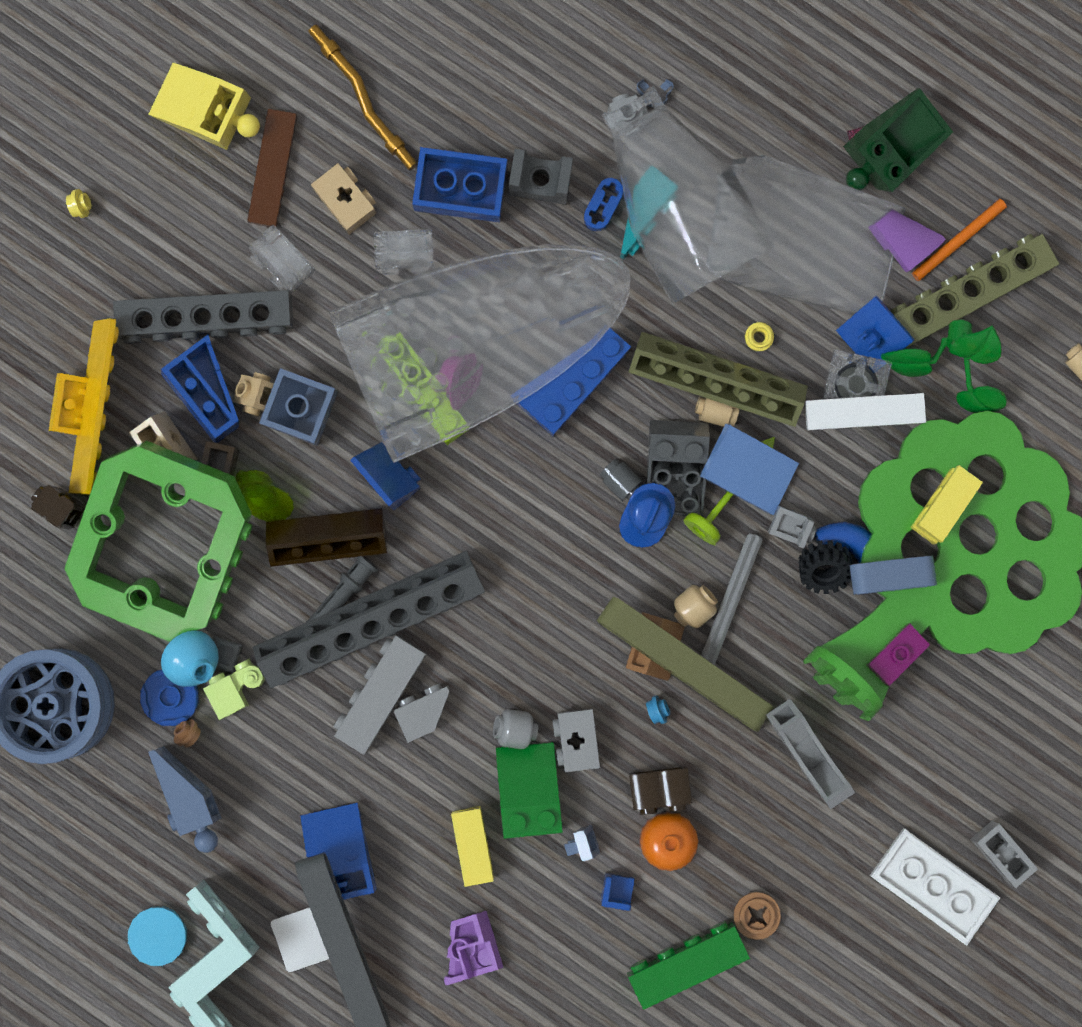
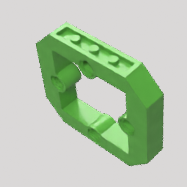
(120, 599)

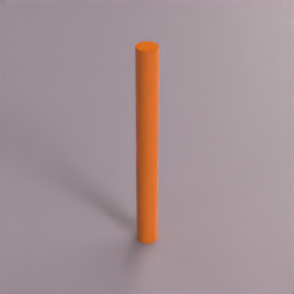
(957, 241)

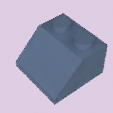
(299, 407)

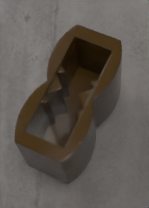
(660, 789)

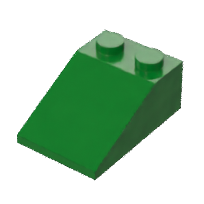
(528, 790)

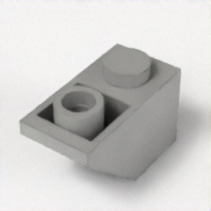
(421, 715)

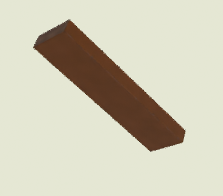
(272, 168)

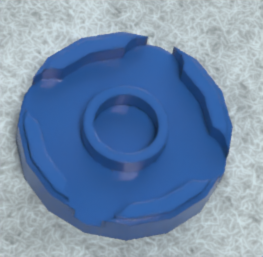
(166, 701)

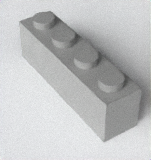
(379, 695)

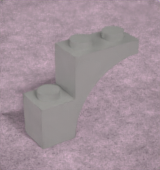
(809, 754)

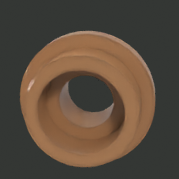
(186, 733)

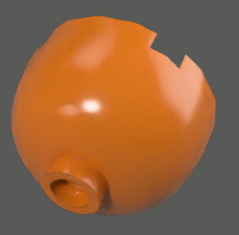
(668, 841)

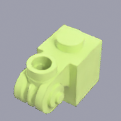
(226, 691)

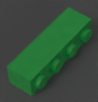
(687, 965)

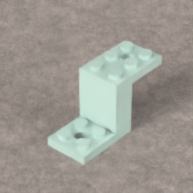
(213, 968)

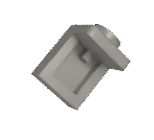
(792, 526)

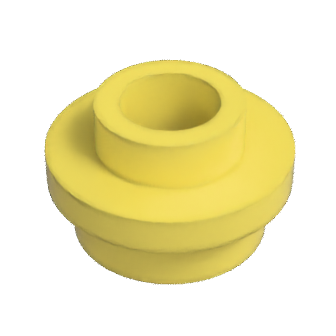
(78, 203)
(768, 334)

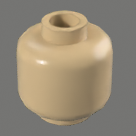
(695, 606)

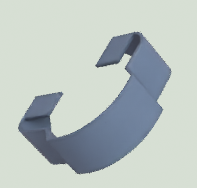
(643, 85)

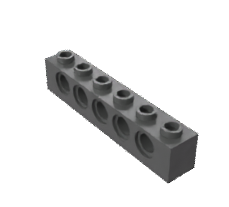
(130, 312)

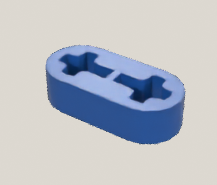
(609, 207)

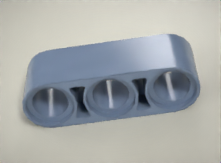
(893, 575)

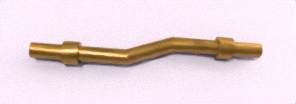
(332, 51)

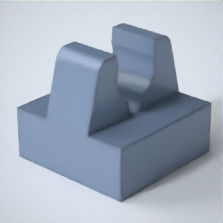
(584, 844)

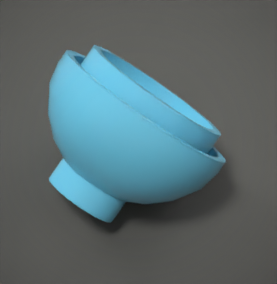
(190, 659)

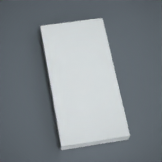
(935, 886)

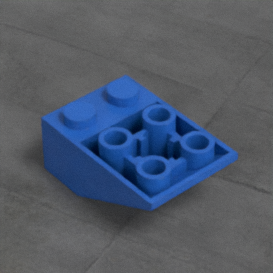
(343, 839)

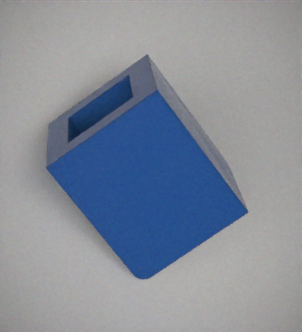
(617, 891)

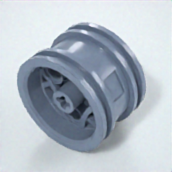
(66, 709)

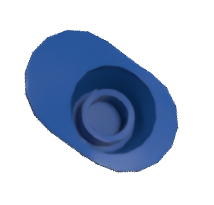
(647, 515)

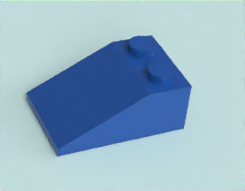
(387, 478)

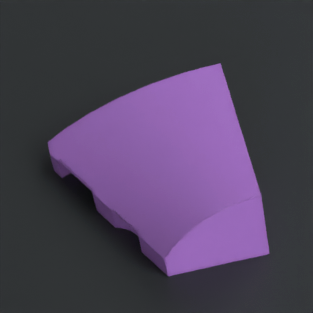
(905, 238)
(472, 948)

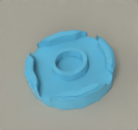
(157, 936)

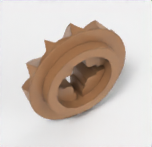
(771, 914)

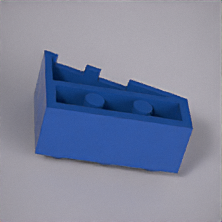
(201, 388)

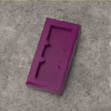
(898, 654)

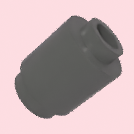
(620, 479)

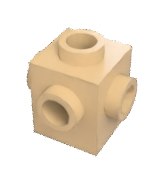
(253, 393)

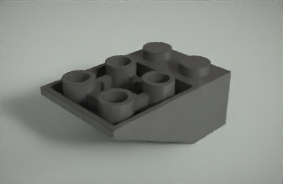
(676, 461)

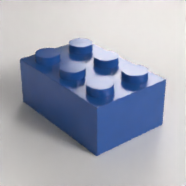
(460, 184)

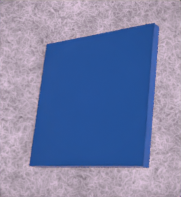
(874, 331)

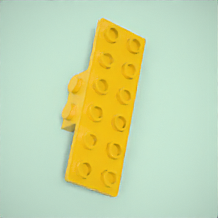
(80, 405)

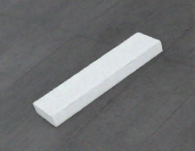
(865, 411)

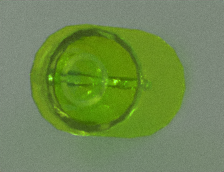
(262, 497)

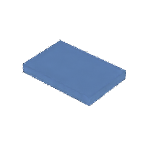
(749, 469)

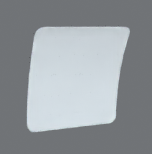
(299, 940)

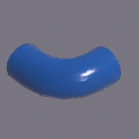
(849, 534)

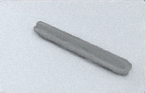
(731, 597)

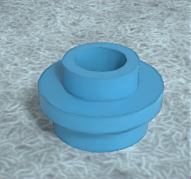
(658, 710)

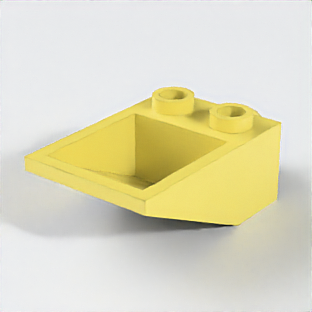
(200, 106)

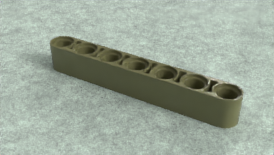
(684, 663)

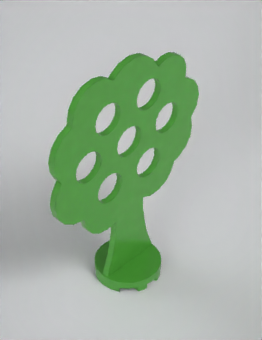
(1005, 621)

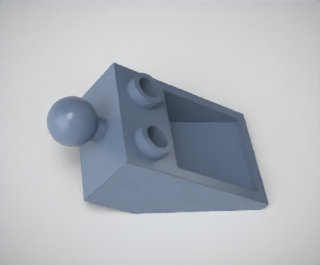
(188, 799)

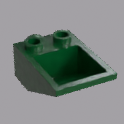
(903, 140)

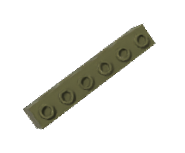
(1039, 261)
(718, 379)

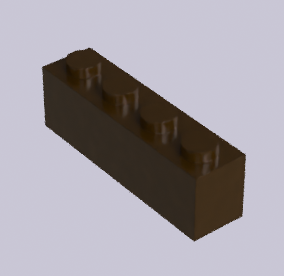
(326, 537)

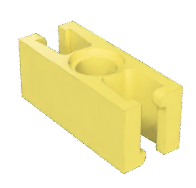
(946, 505)
(472, 846)

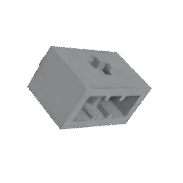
(585, 756)
(1004, 854)

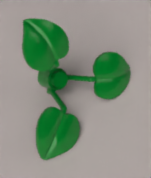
(980, 347)

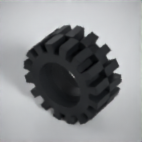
(825, 555)

